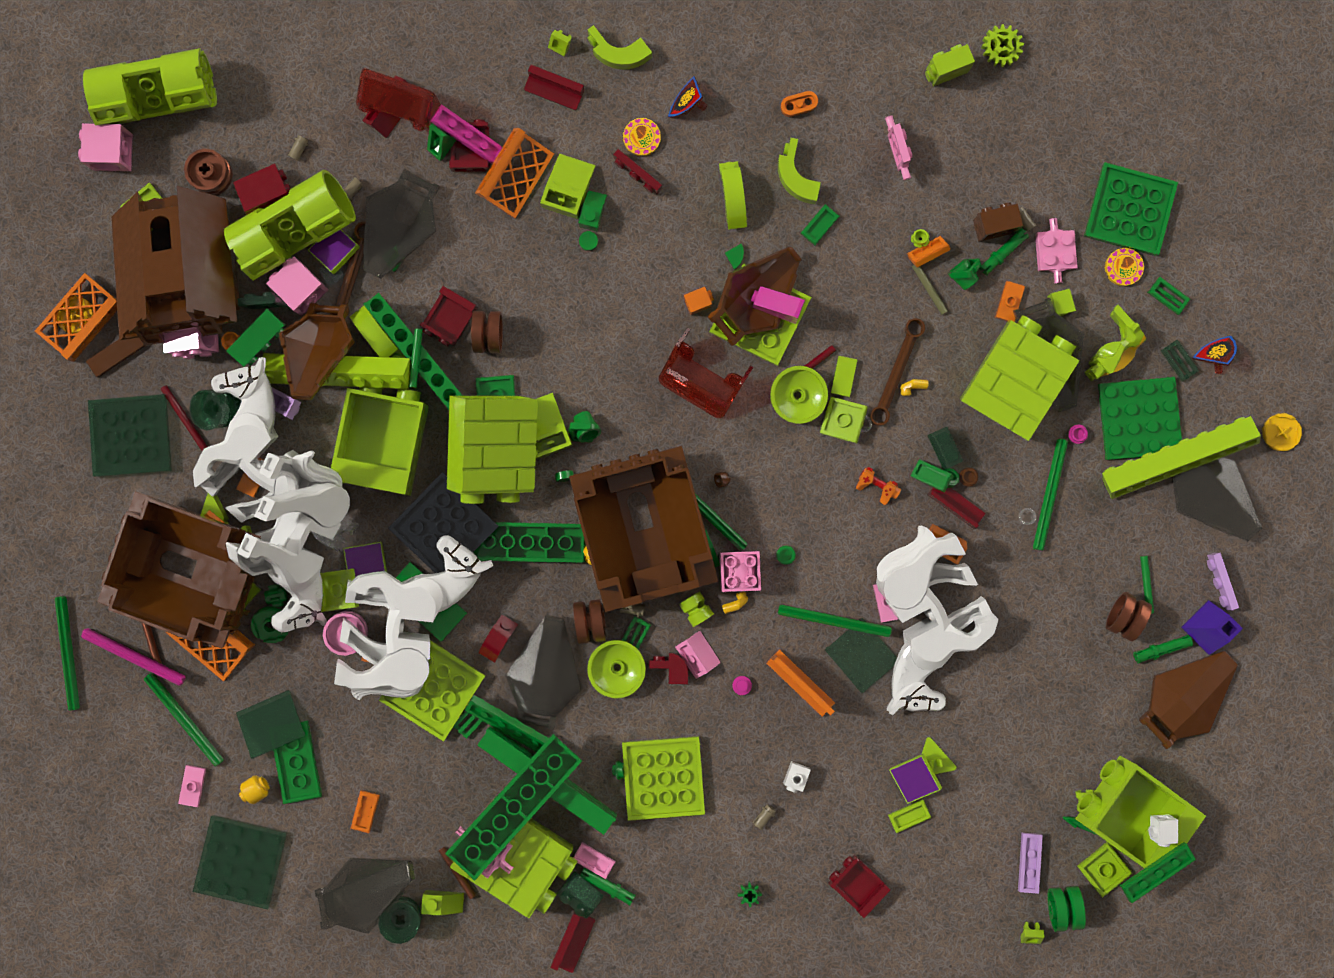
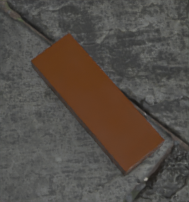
(114, 355)

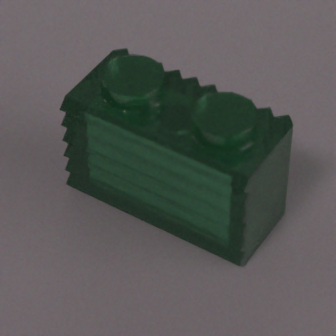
(945, 448)
(579, 895)

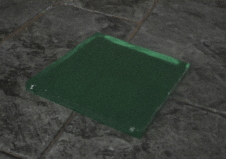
(861, 657)
(270, 724)

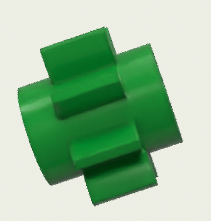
(276, 595)
(745, 891)

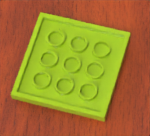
(768, 344)
(443, 694)
(663, 778)

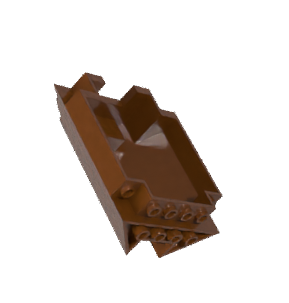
(178, 286)
(651, 561)
(142, 589)

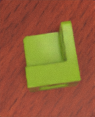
(1062, 302)

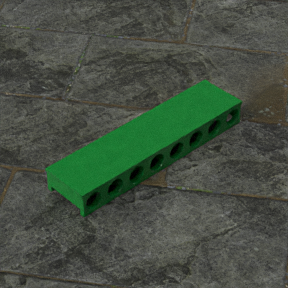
(404, 340)
(534, 543)
(568, 794)
(513, 807)

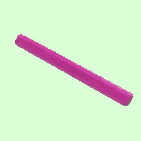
(133, 656)

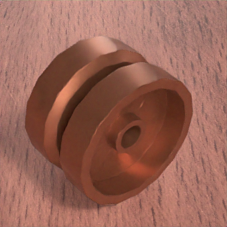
(208, 171)
(487, 332)
(1128, 616)
(591, 621)

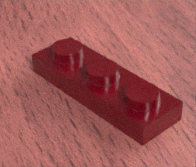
(637, 172)

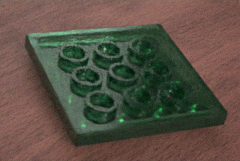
(129, 435)
(240, 862)

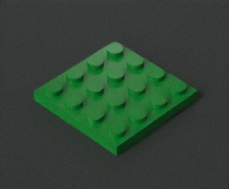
(1130, 209)
(1139, 417)

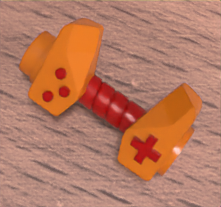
(889, 489)

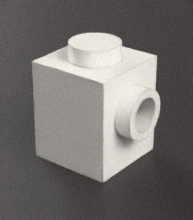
(796, 777)
(1163, 830)

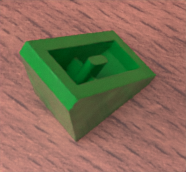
(439, 142)

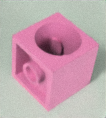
(106, 147)
(296, 285)
(190, 343)
(740, 571)

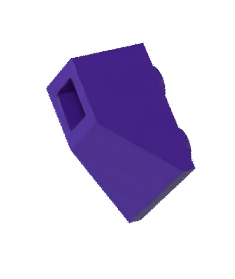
(1211, 627)

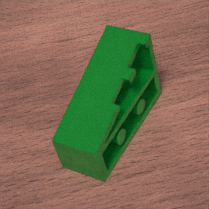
(256, 338)

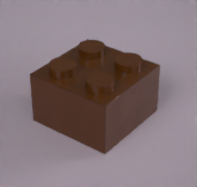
(997, 222)

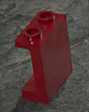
(465, 159)
(262, 188)
(448, 317)
(858, 885)

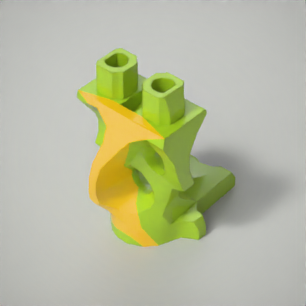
(1118, 354)

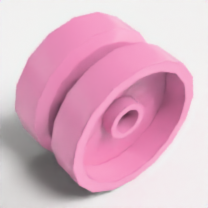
(333, 628)

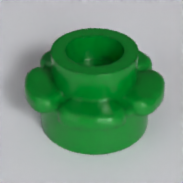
(618, 770)

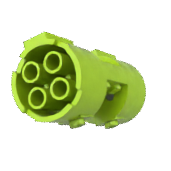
(149, 88)
(290, 224)

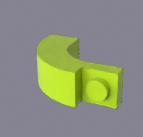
(618, 58)
(793, 182)
(733, 195)
(375, 334)

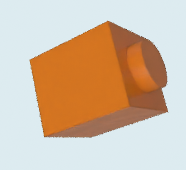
(698, 300)

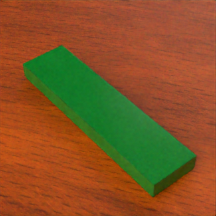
(1157, 872)

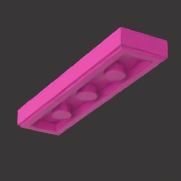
(466, 134)

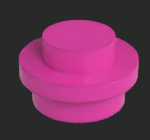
(1077, 434)
(742, 685)

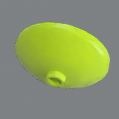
(812, 390)
(613, 682)

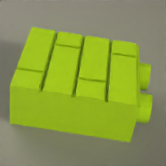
(1020, 377)
(380, 439)
(491, 447)
(1122, 811)
(537, 859)

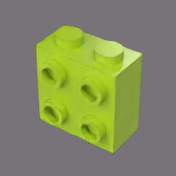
(949, 64)

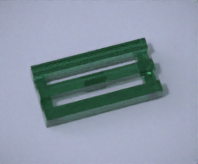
(1164, 351)

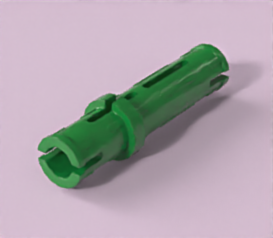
(998, 257)
(1168, 647)
(608, 886)

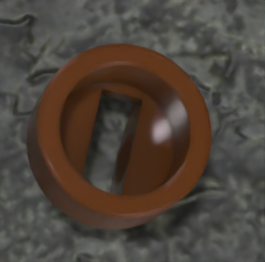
(721, 479)

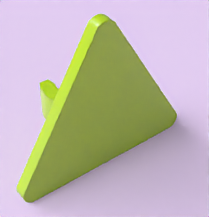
(937, 758)

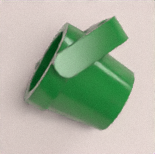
(965, 272)
(585, 427)

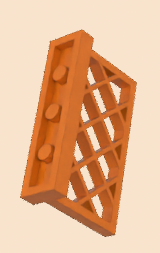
(499, 167)
(88, 330)
(236, 640)
(801, 683)

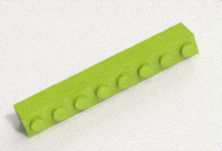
(351, 372)
(1181, 457)

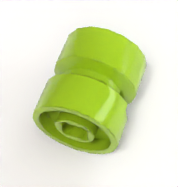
(696, 609)

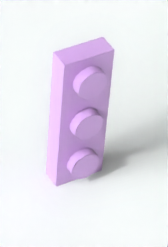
(1222, 581)
(1030, 862)

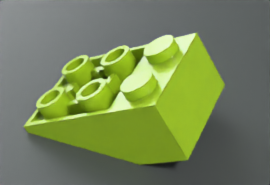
(567, 186)
(551, 430)

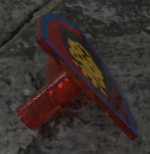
(687, 99)
(1218, 352)

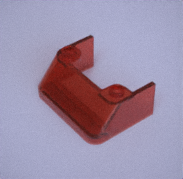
(396, 98)
(698, 383)

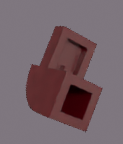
(498, 638)
(677, 667)

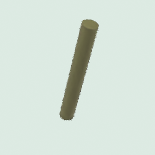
(930, 289)

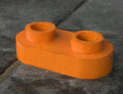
(798, 103)

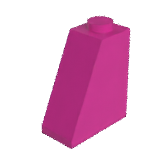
(778, 304)

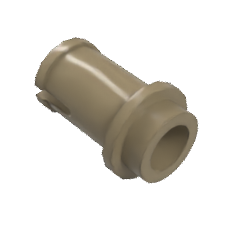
(298, 148)
(352, 188)
(1026, 219)
(637, 609)
(764, 816)

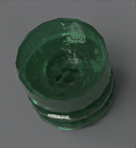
(213, 409)
(405, 930)

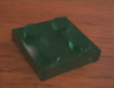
(268, 300)

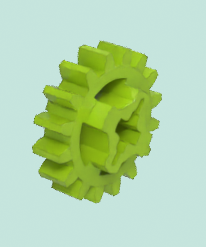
(1000, 37)

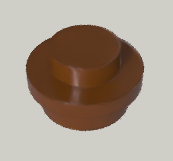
(968, 477)

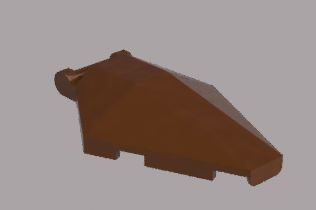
(735, 306)
(315, 348)
(1189, 697)

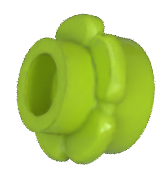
(920, 234)

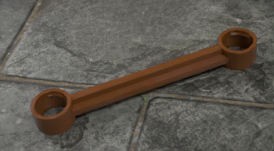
(352, 270)
(897, 371)

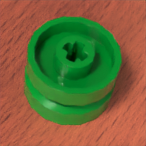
(1066, 908)

